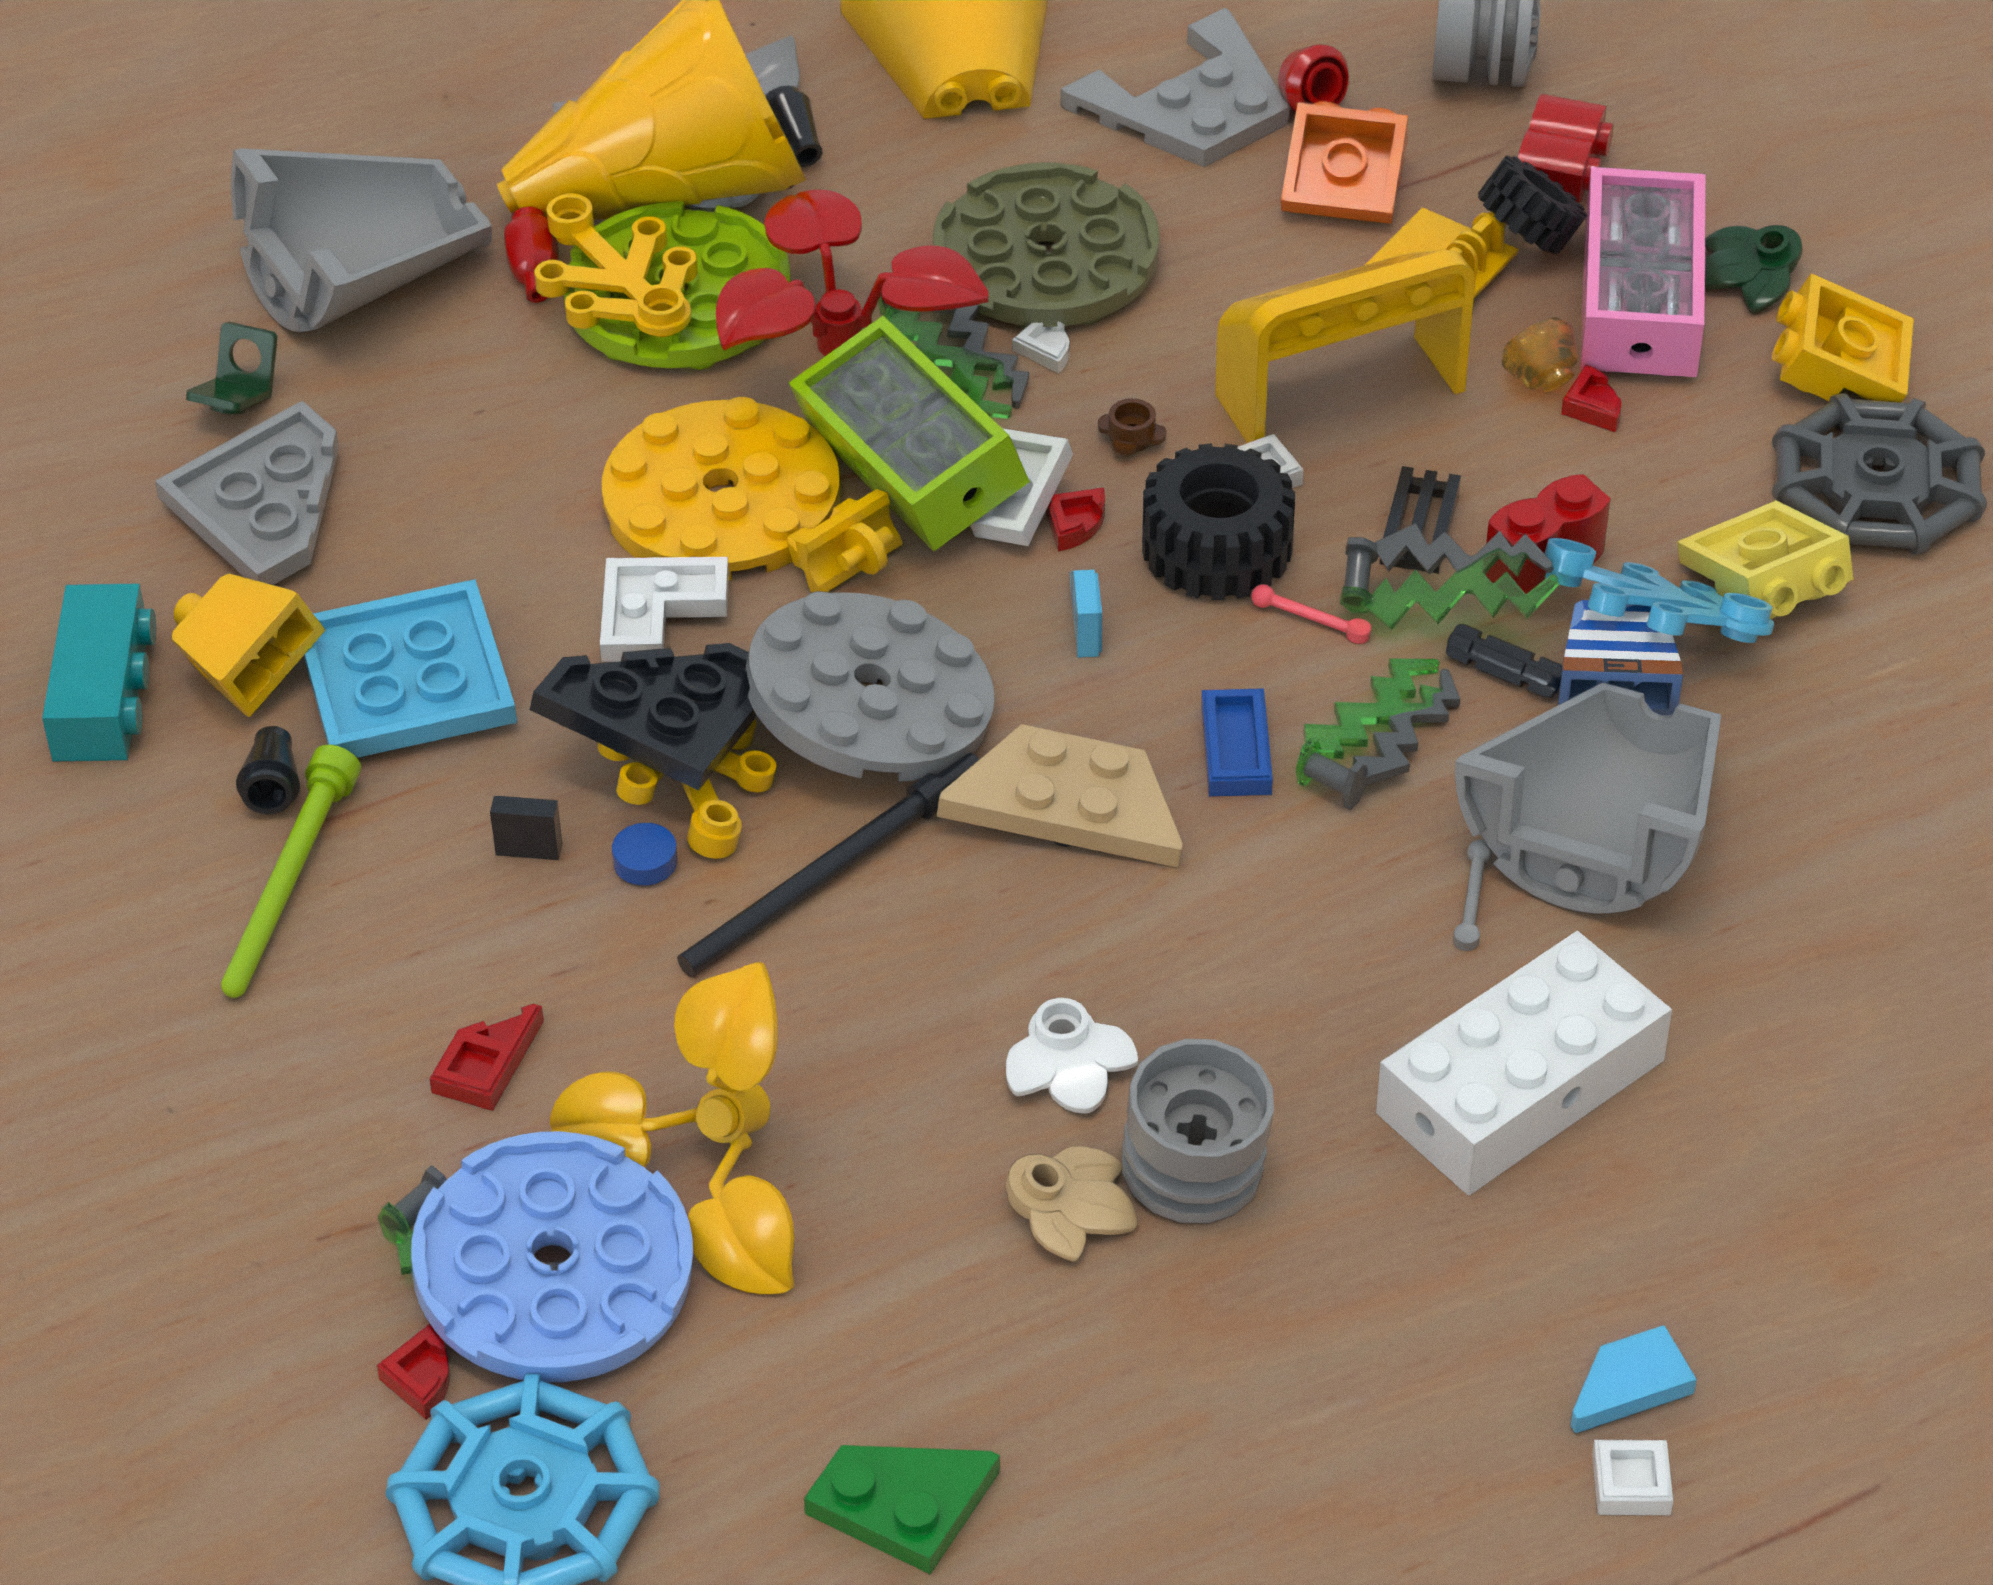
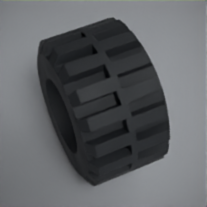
(1218, 521)

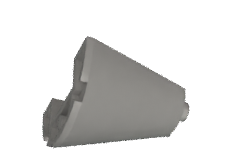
(345, 228)
(1594, 798)

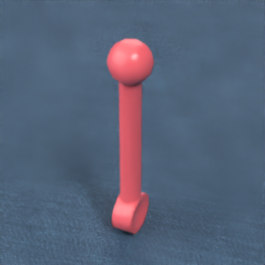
(1356, 630)

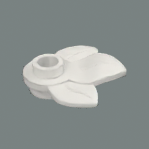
(1068, 1063)

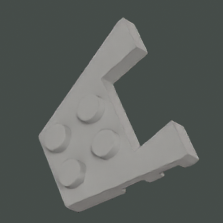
(1200, 112)

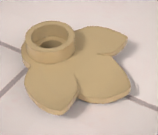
(1076, 1198)

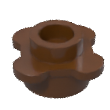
(1131, 426)

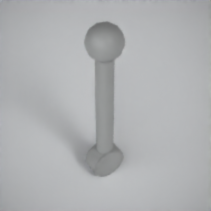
(1467, 935)

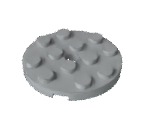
(809, 693)

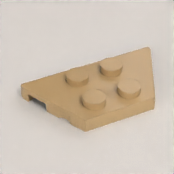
(1068, 794)

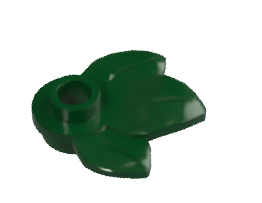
(1754, 261)

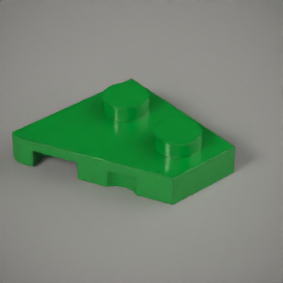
(902, 1497)

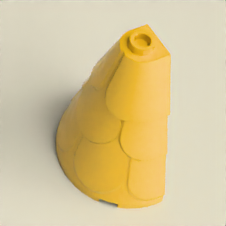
(660, 126)

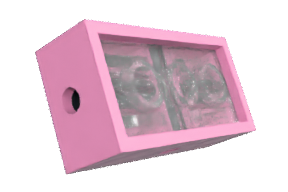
(1644, 272)

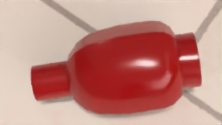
(528, 245)

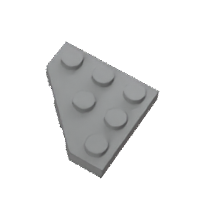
(260, 493)

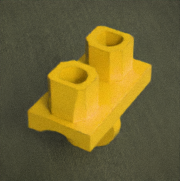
(846, 543)

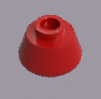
(1314, 76)

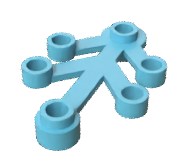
(1672, 607)

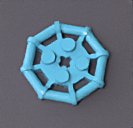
(528, 1524)

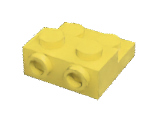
(1771, 556)

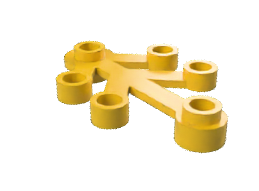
(654, 309)
(714, 823)

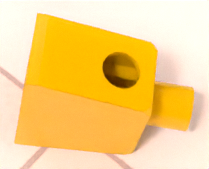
(244, 637)

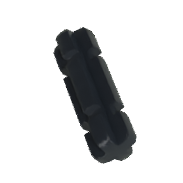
(1504, 660)

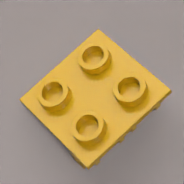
(1480, 246)

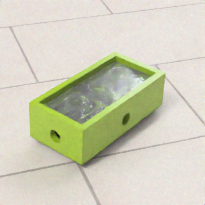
(909, 432)

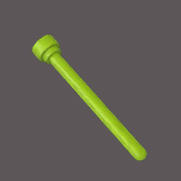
(329, 777)

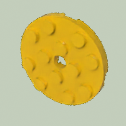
(662, 472)

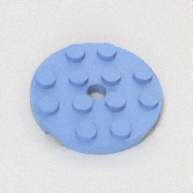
(515, 1313)

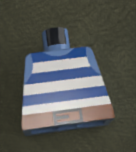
(1621, 654)

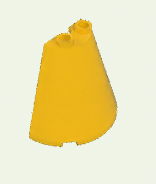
(954, 49)

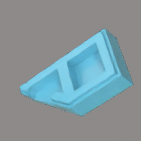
(1086, 612)
(1632, 1378)

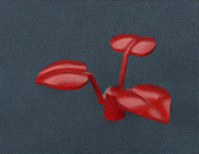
(766, 306)

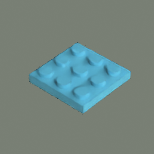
(408, 671)

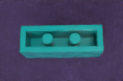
(98, 672)

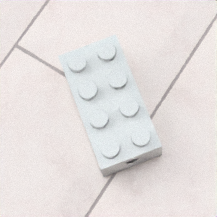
(1522, 1062)

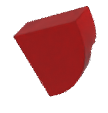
(1593, 400)
(1076, 516)
(418, 1371)

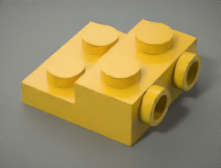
(1843, 342)

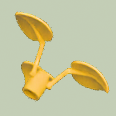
(732, 1029)

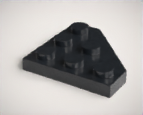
(655, 706)

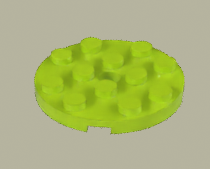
(724, 247)

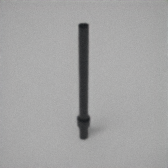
(920, 801)

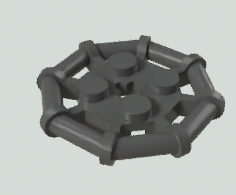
(1912, 479)

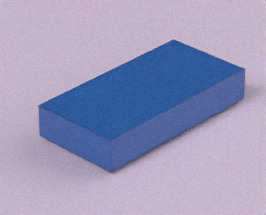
(1236, 742)

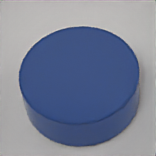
(644, 854)

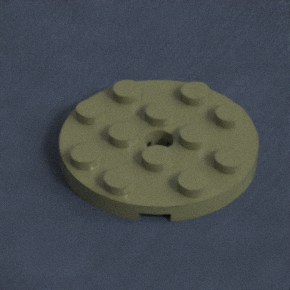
(1099, 232)

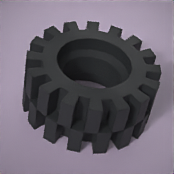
(1532, 204)

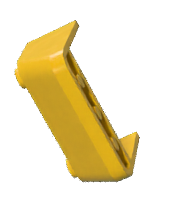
(1416, 286)

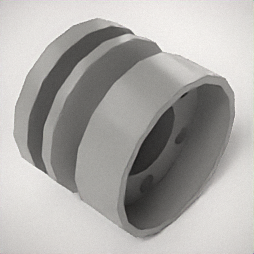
(1485, 32)
(1197, 1130)

